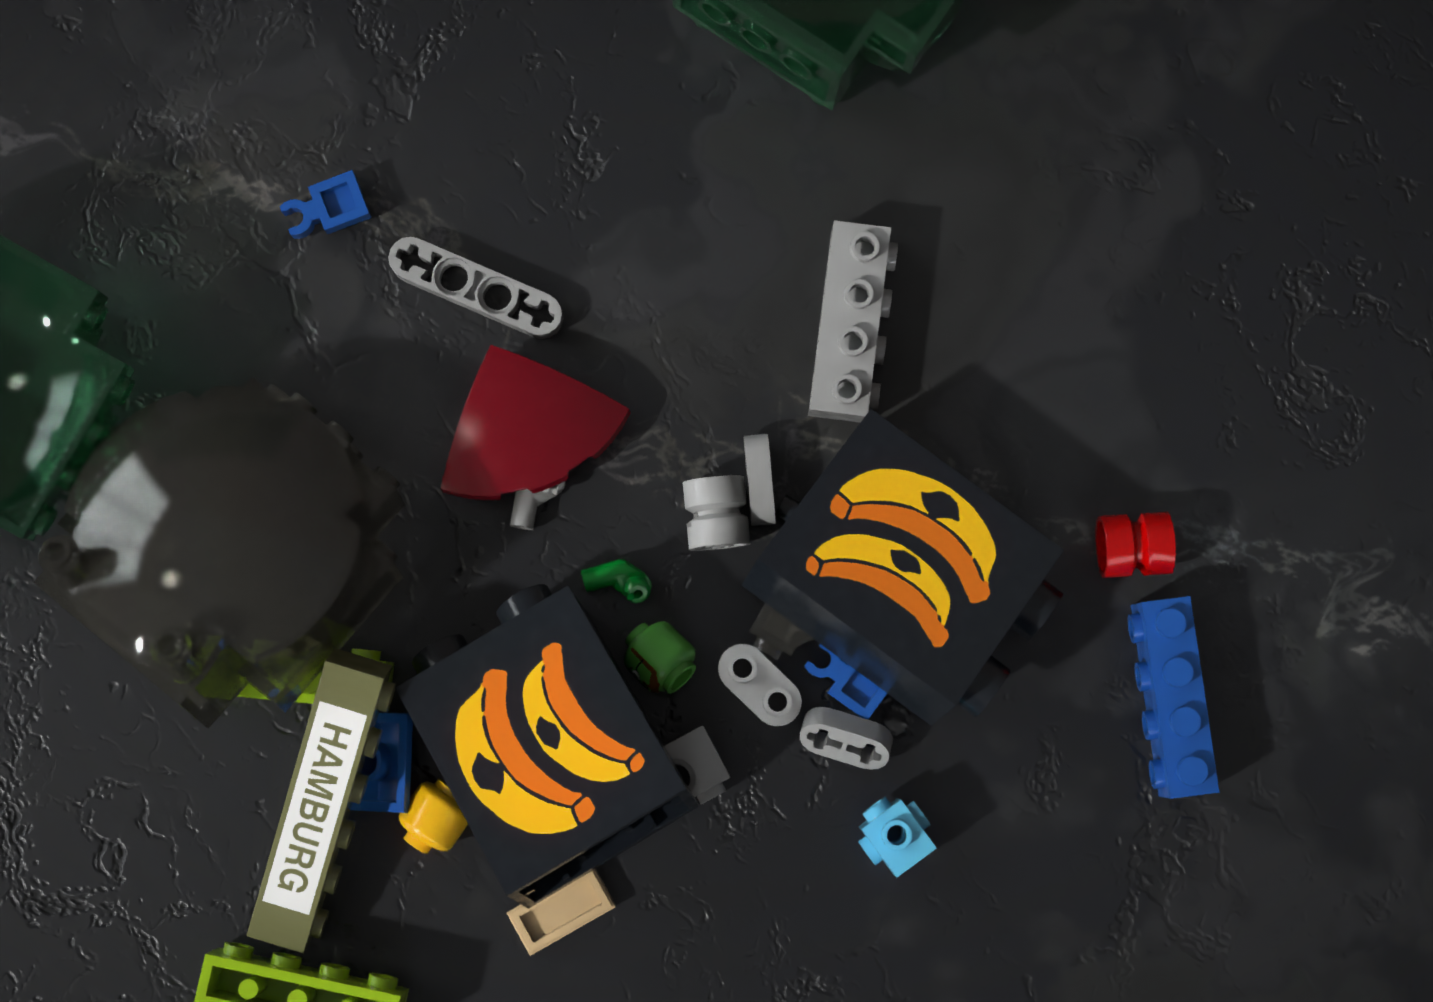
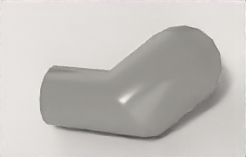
(526, 506)

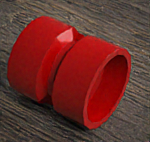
(1136, 544)

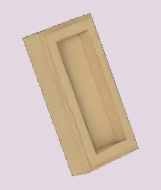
(561, 912)

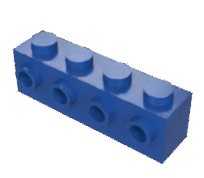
(1173, 697)

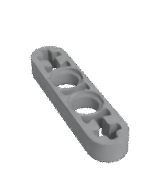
(478, 283)

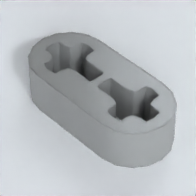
(759, 479)
(846, 738)

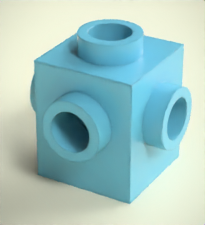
(908, 848)

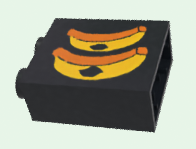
(908, 572)
(543, 744)

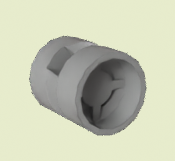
(716, 512)

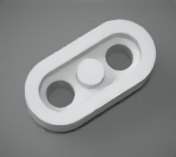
(759, 685)

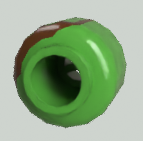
(659, 657)

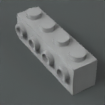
(850, 321)

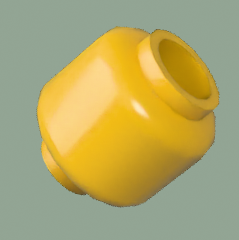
(433, 818)

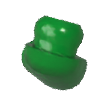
(621, 576)

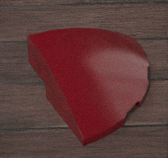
(526, 428)

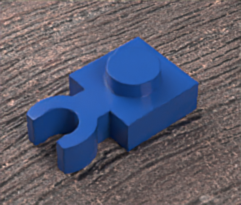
(334, 203)
(849, 686)

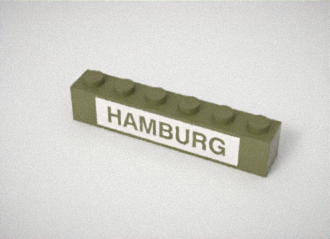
(320, 800)

